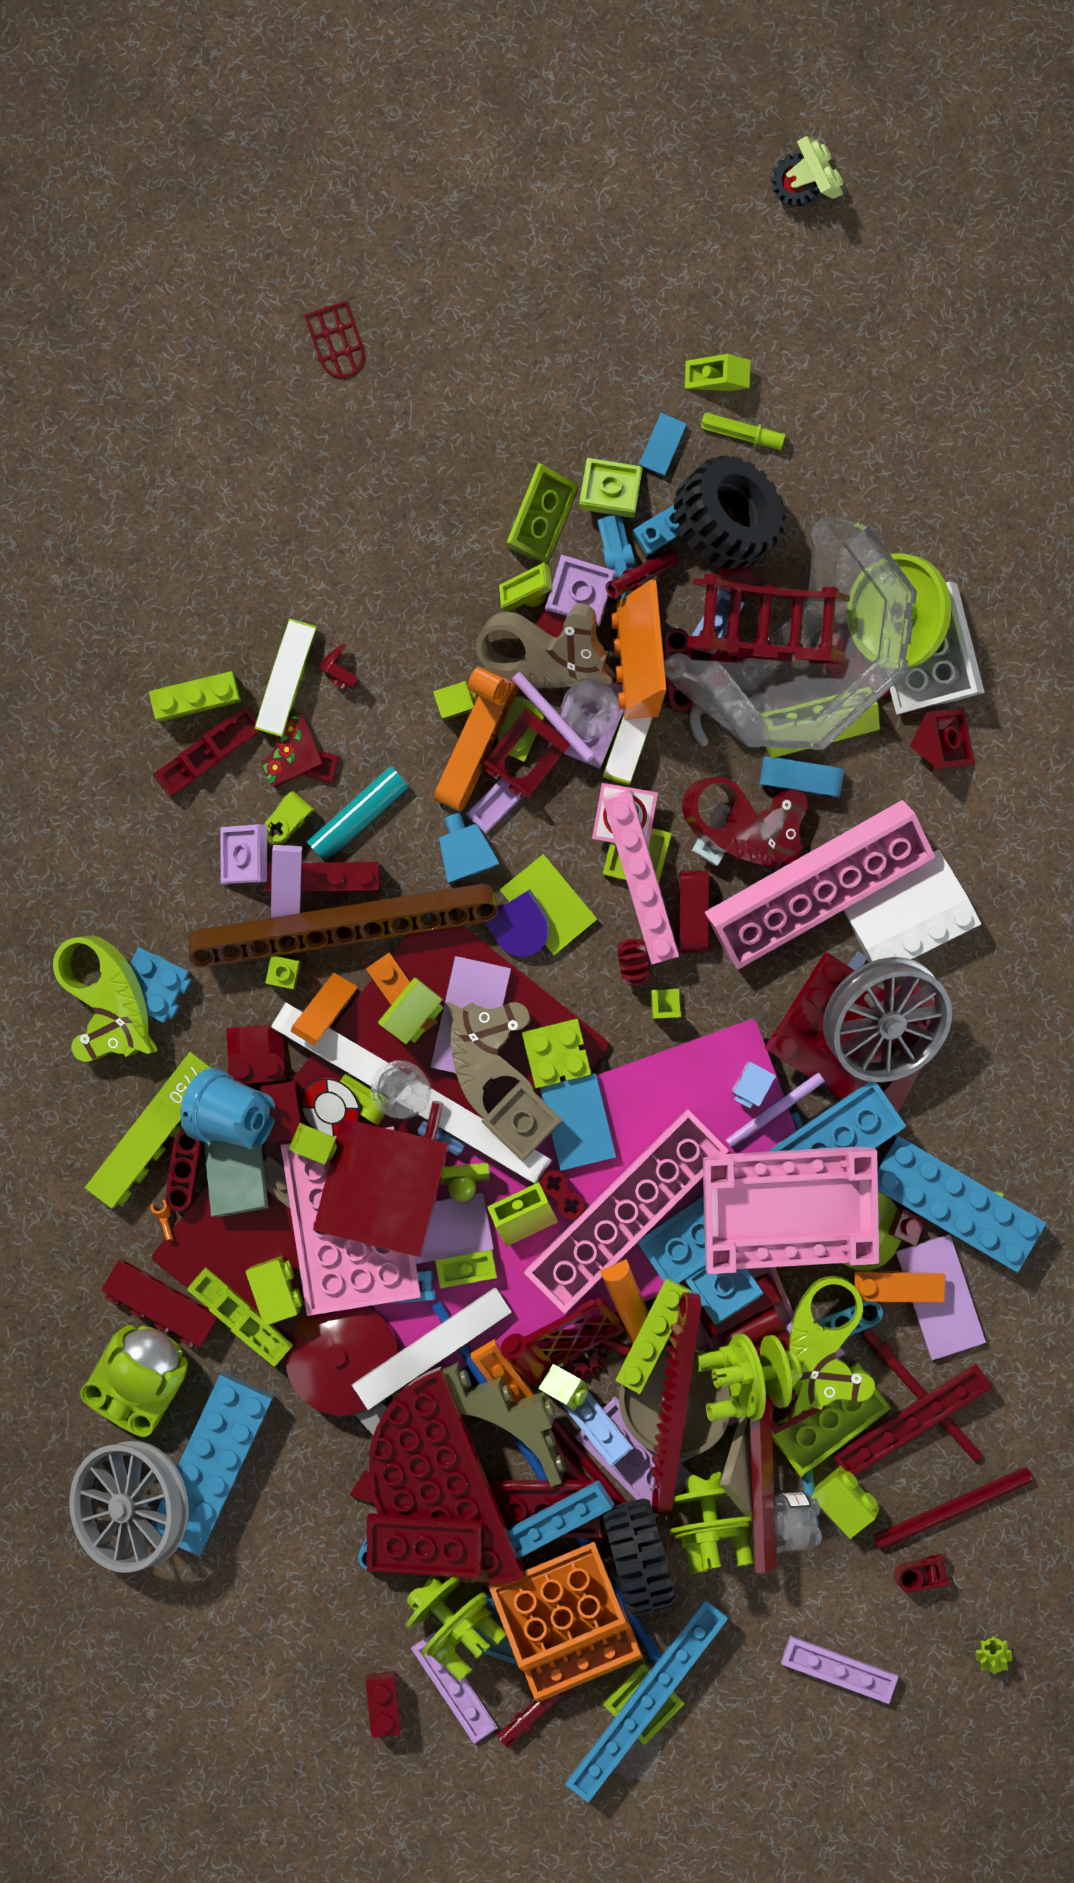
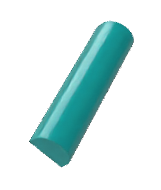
(358, 814)

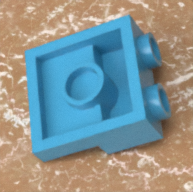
(159, 983)

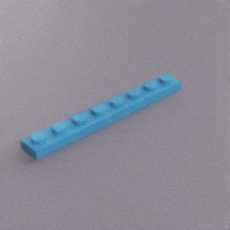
(646, 1700)

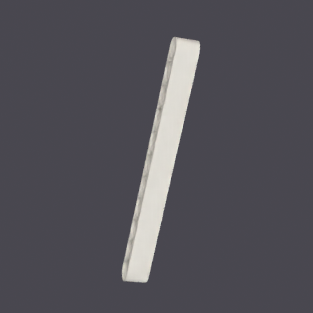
(453, 1116)

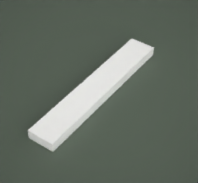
(431, 1348)

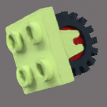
(804, 176)

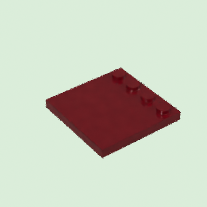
(803, 1027)

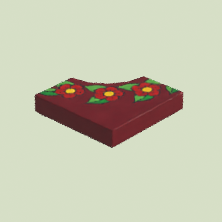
(293, 754)

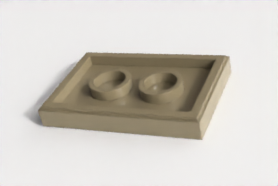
(737, 1471)

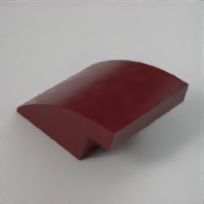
(381, 1187)

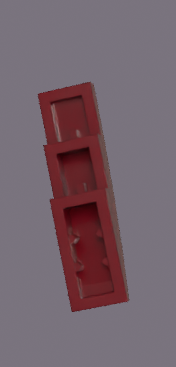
(207, 751)

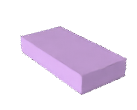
(493, 806)

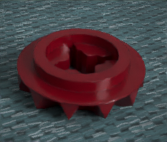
(580, 1369)

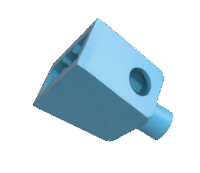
(464, 850)

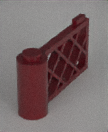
(756, 1328)
(533, 1358)

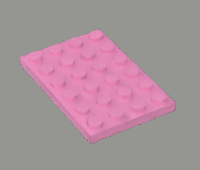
(334, 1269)

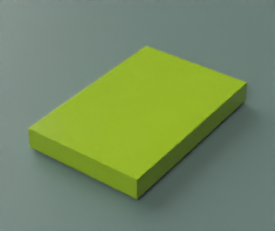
(562, 905)

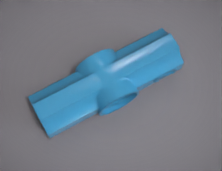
(616, 550)

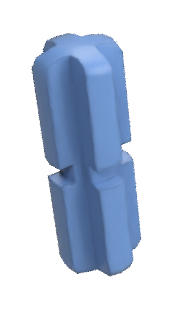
(456, 1145)

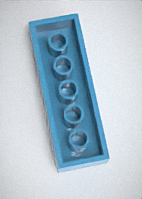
(957, 1203)
(217, 1455)

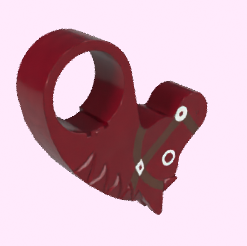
(758, 839)

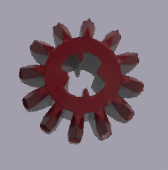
(633, 962)

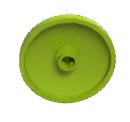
(932, 608)

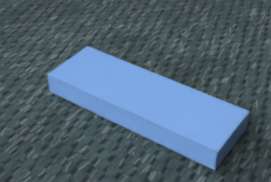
(601, 1430)

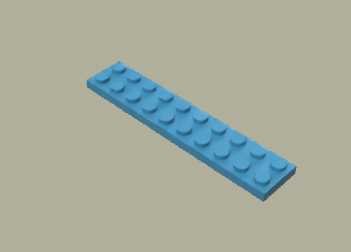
(858, 1120)

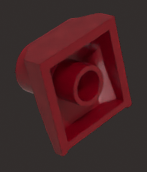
(256, 1054)

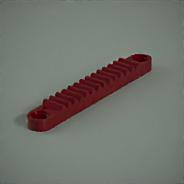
(675, 1402)

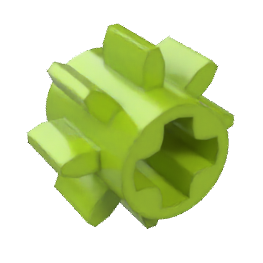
(993, 1655)

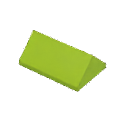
(542, 514)

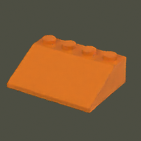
(639, 653)

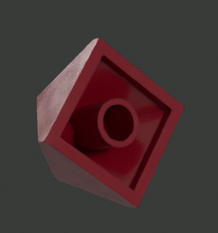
(944, 740)

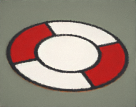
(327, 1102)

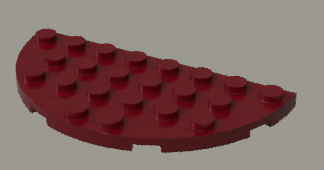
(430, 1468)

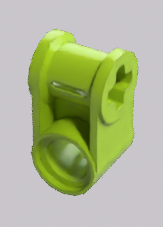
(290, 815)

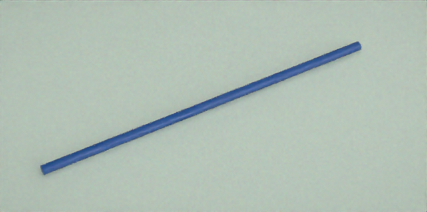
(537, 1467)

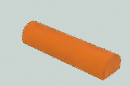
(626, 1297)

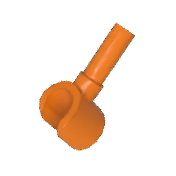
(163, 1216)

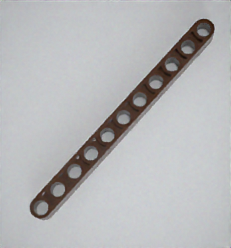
(342, 925)

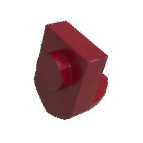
(341, 677)

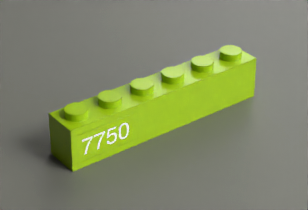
(145, 1137)

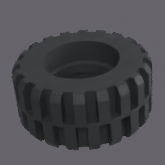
(712, 530)
(639, 1557)

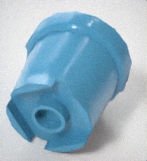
(225, 1110)

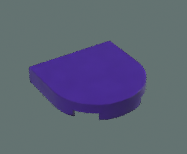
(521, 925)

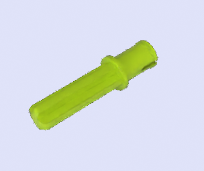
(743, 431)

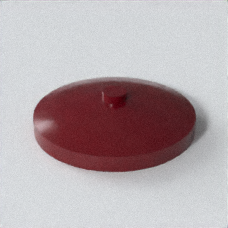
(334, 1353)

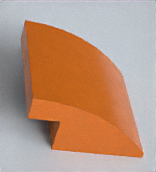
(566, 1622)

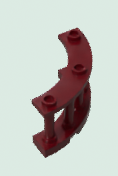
(762, 647)

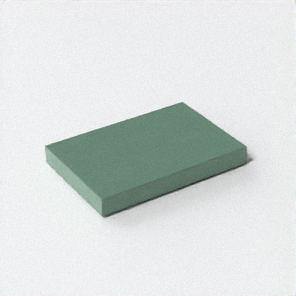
(235, 1178)

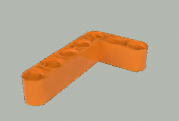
(477, 737)

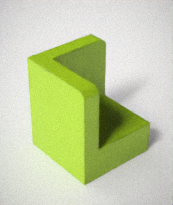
(665, 1003)

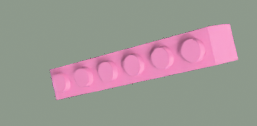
(641, 876)

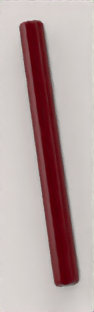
(953, 1508)

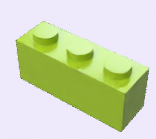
(194, 696)

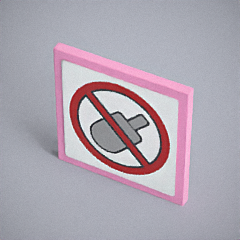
(645, 804)

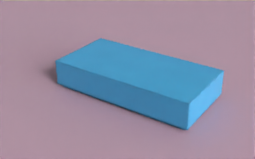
(662, 444)

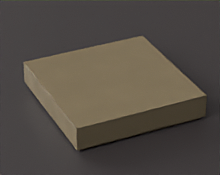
(522, 1120)

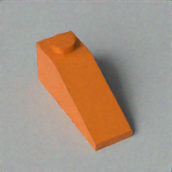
(900, 1286)

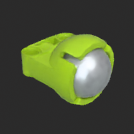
(136, 1379)

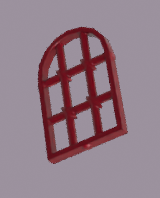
(340, 329)

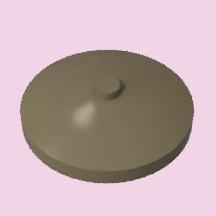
(642, 1410)

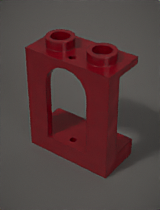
(528, 783)

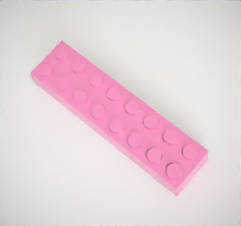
(820, 884)
(624, 1211)

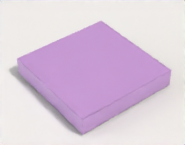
(579, 583)
(243, 854)

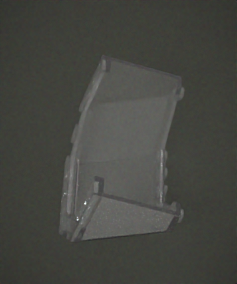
(814, 702)

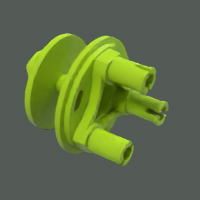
(749, 1376)
(701, 1537)
(456, 1627)

